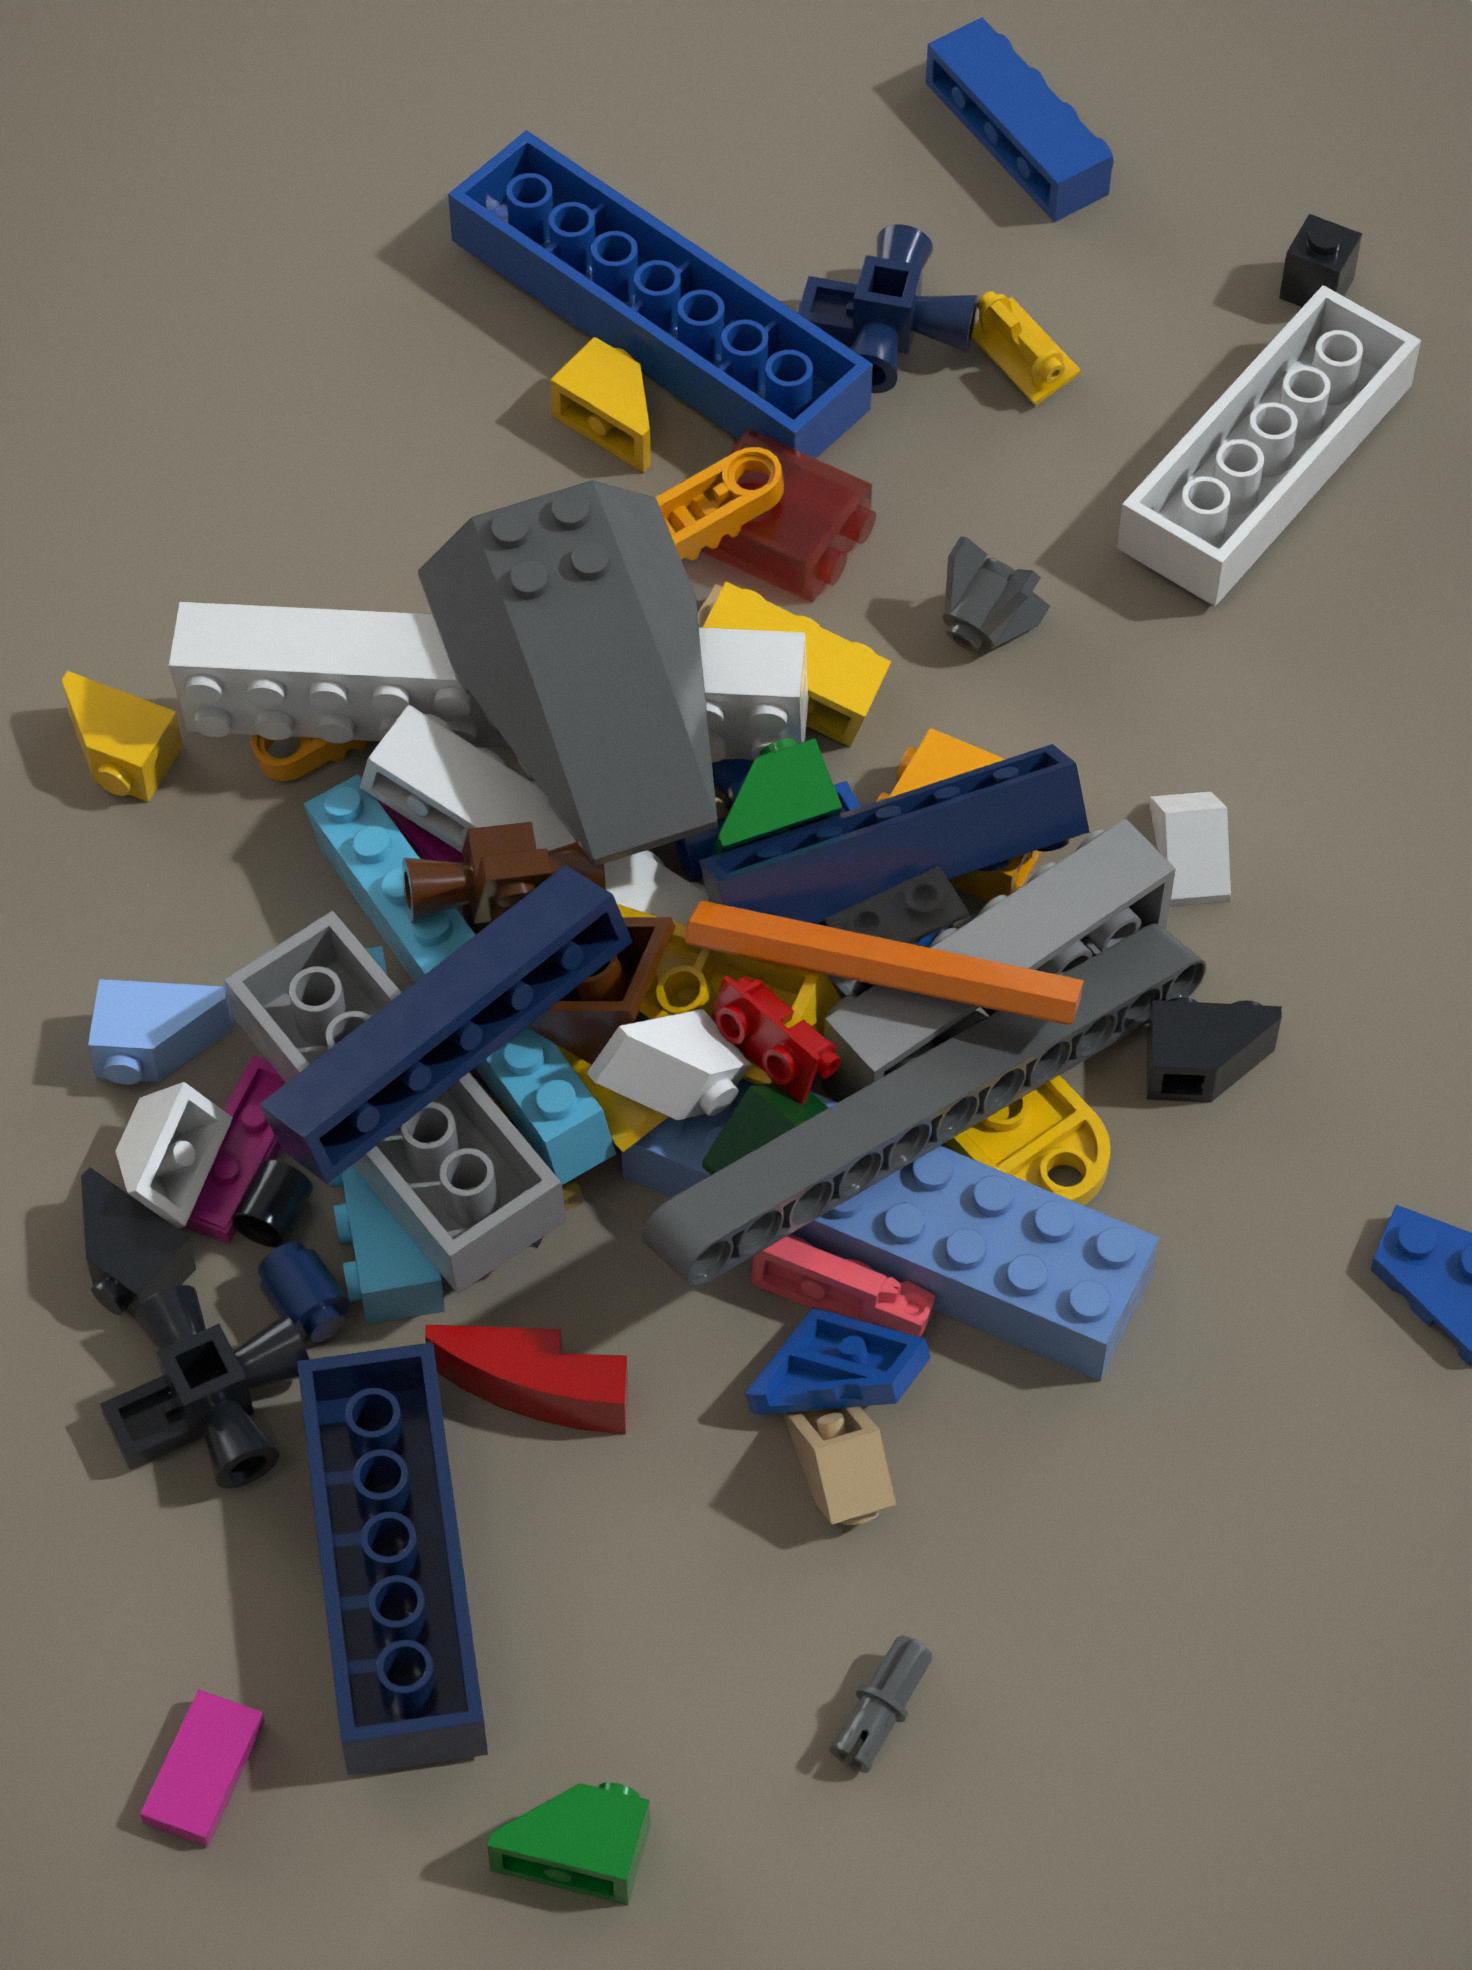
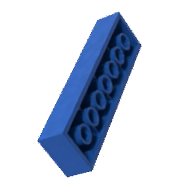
(658, 298)

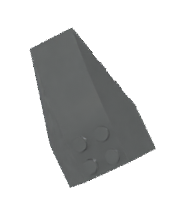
(585, 660)

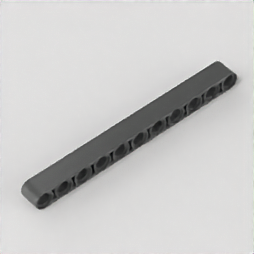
(912, 1111)

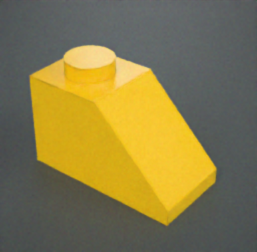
(605, 401)
(122, 736)

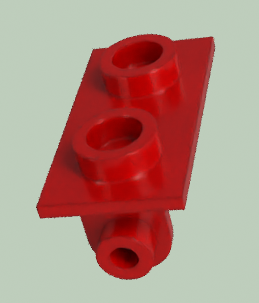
(755, 1021)

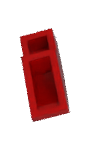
(532, 1375)

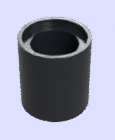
(272, 1203)

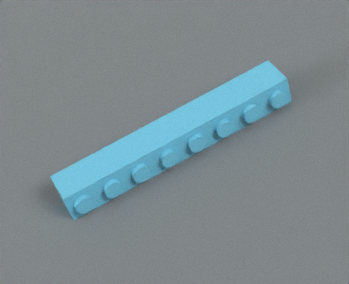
(526, 1072)

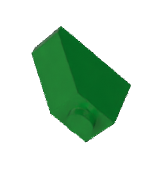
(780, 793)
(577, 1841)

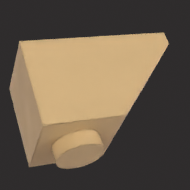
(842, 1463)

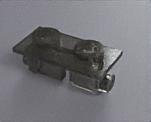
(905, 910)

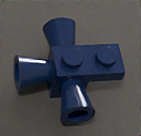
(888, 305)

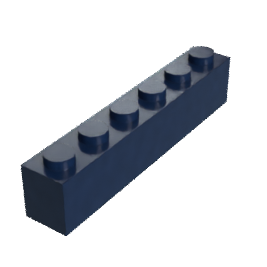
(955, 823)
(446, 1023)

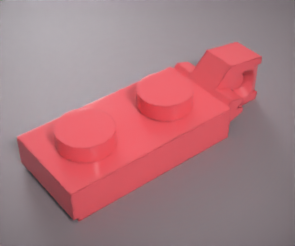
(841, 1286)

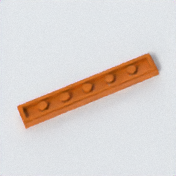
(884, 962)

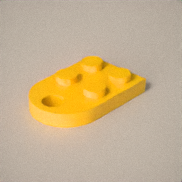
(1040, 1133)

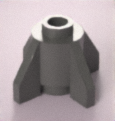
(988, 600)

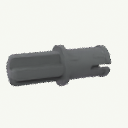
(882, 1702)

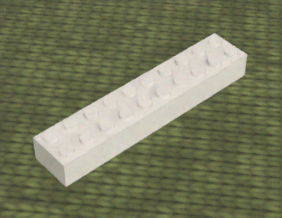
(359, 670)

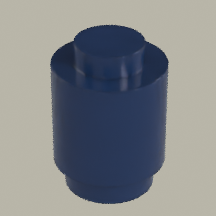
(305, 1290)

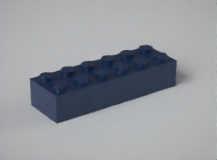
(391, 1560)

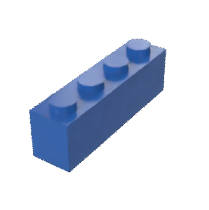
(1019, 119)

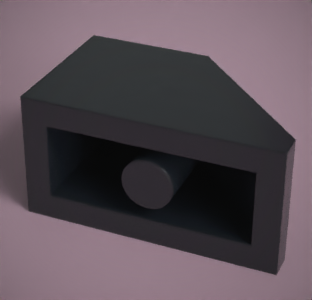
(129, 1247)

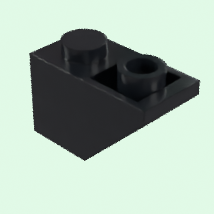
(1205, 1047)

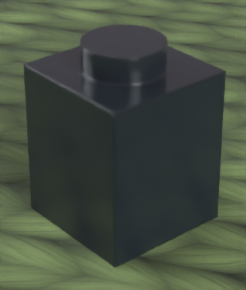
(1318, 257)

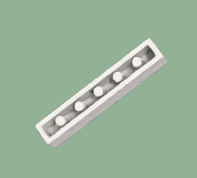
(459, 787)

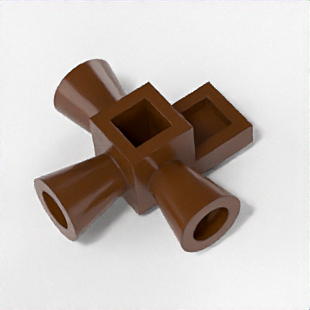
(495, 875)

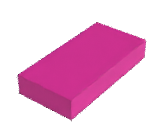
(202, 1767)

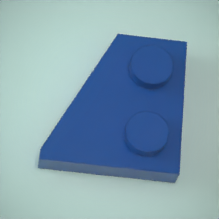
(1432, 1270)
(838, 1365)

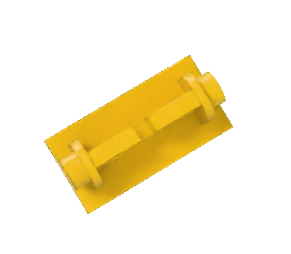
(1021, 348)

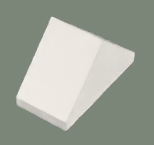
(1195, 840)

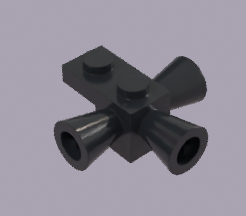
(203, 1389)

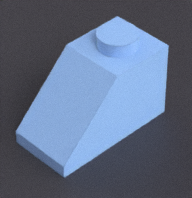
(154, 1027)

